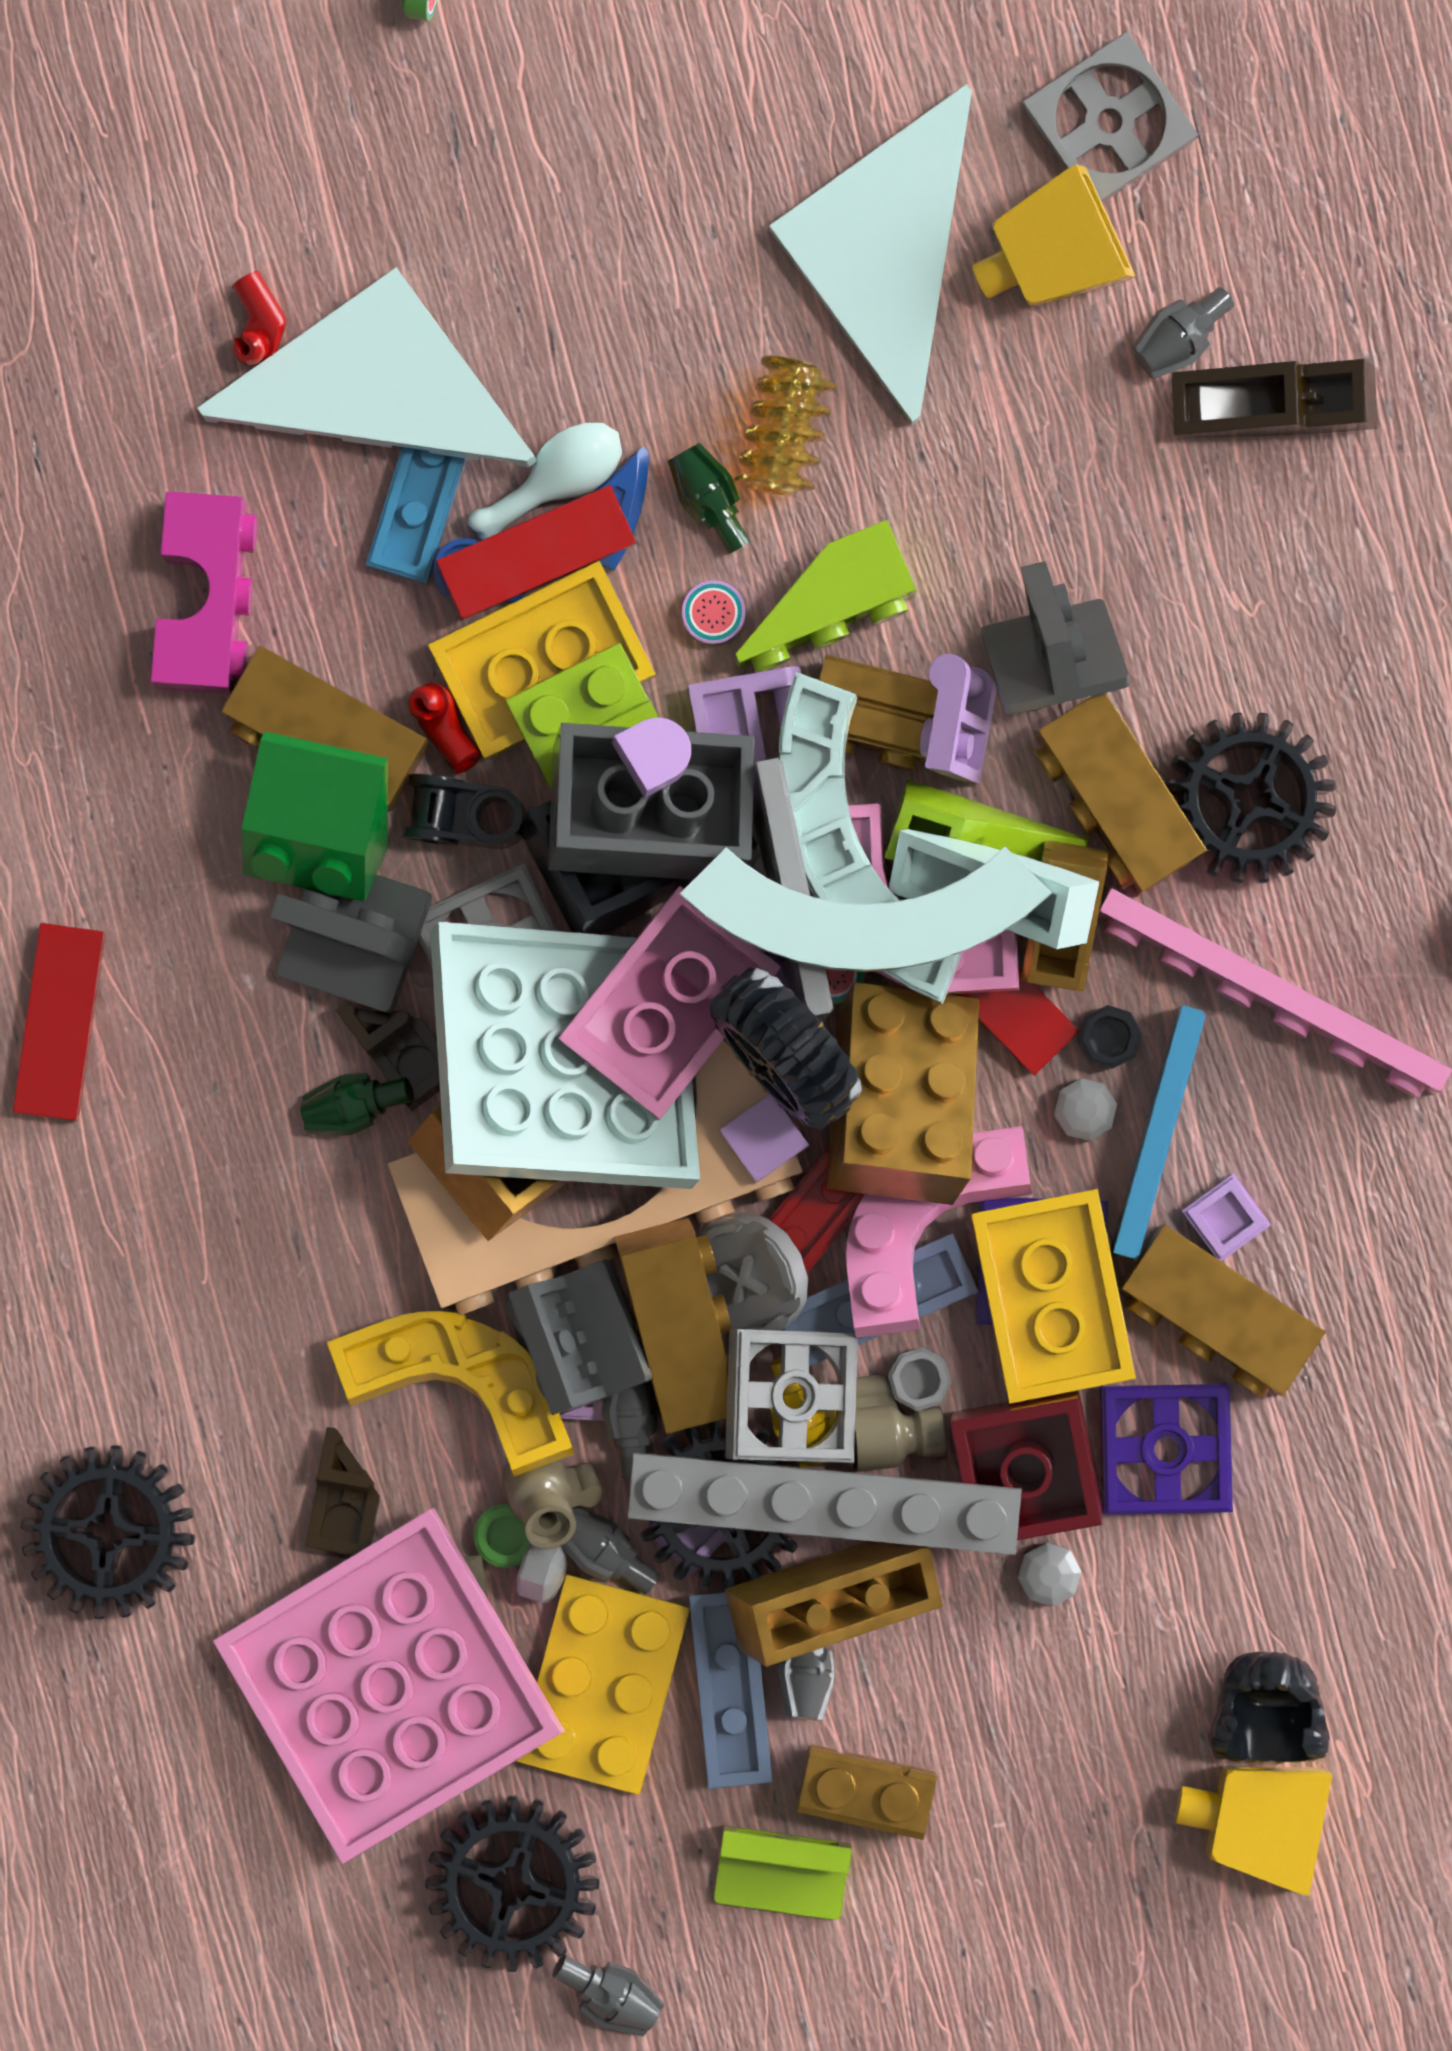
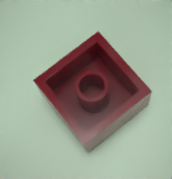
(1035, 1448)

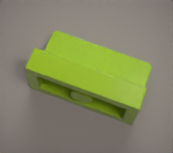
(782, 1872)

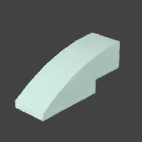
(933, 862)

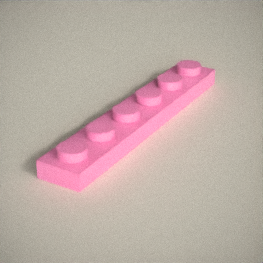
(1295, 1008)

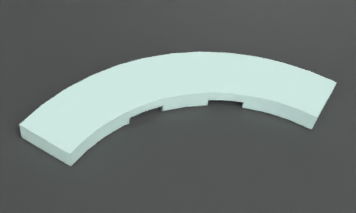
(833, 859)
(865, 934)

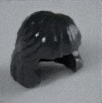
(1269, 1711)

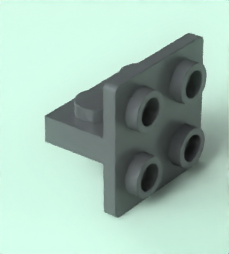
(1054, 651)
(352, 944)
(579, 1337)

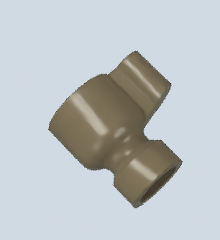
(885, 1434)
(546, 1499)

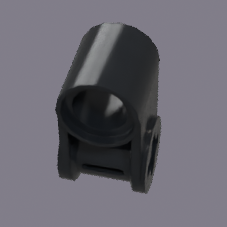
(459, 813)

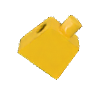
(1055, 244)
(1262, 1821)

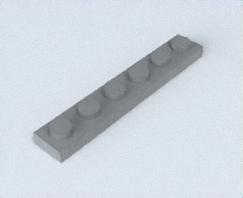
(824, 1503)

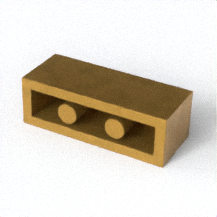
(296, 704)
(1117, 794)
(1220, 1313)
(678, 1321)
(832, 1599)

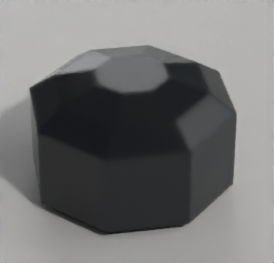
(1109, 1037)

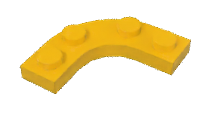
(463, 1353)

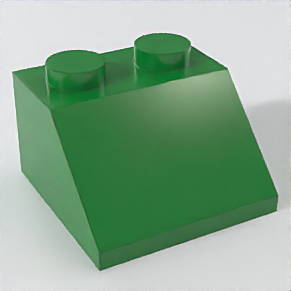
(316, 817)

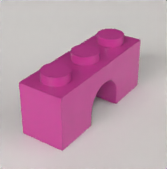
(204, 648)

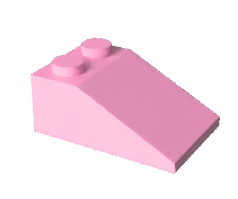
(652, 1014)

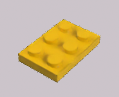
(530, 644)
(1053, 1296)
(607, 1681)

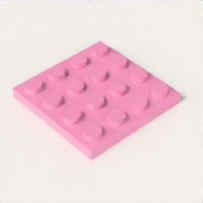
(388, 1685)

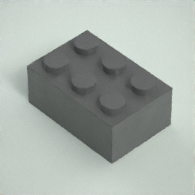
(610, 828)

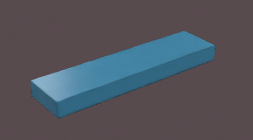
(1157, 1132)

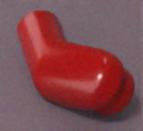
(264, 322)
(439, 720)

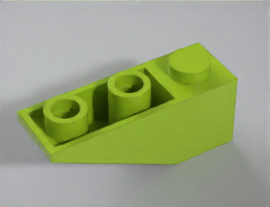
(843, 585)
(963, 819)

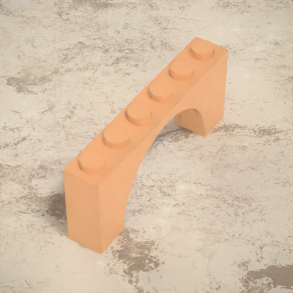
(469, 1267)

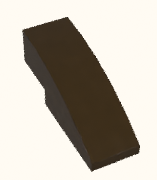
(1275, 399)

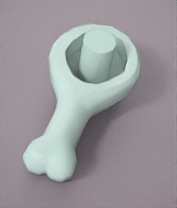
(565, 468)

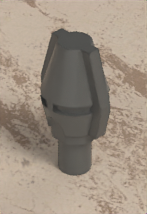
(1179, 333)
(631, 1421)
(605, 1552)
(807, 1684)
(611, 1995)

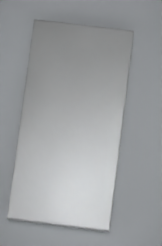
(785, 866)

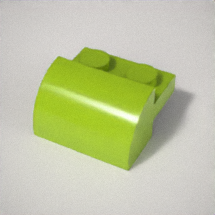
(591, 692)

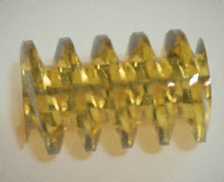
(785, 427)

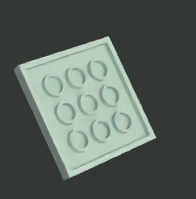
(519, 1095)

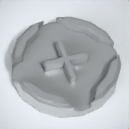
(756, 1272)

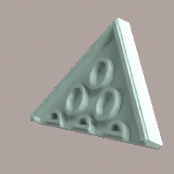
(880, 243)
(377, 378)

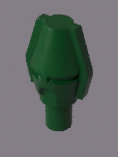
(708, 494)
(351, 1103)

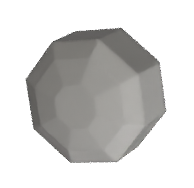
(1084, 1109)
(919, 1379)
(541, 1573)
(1049, 1574)

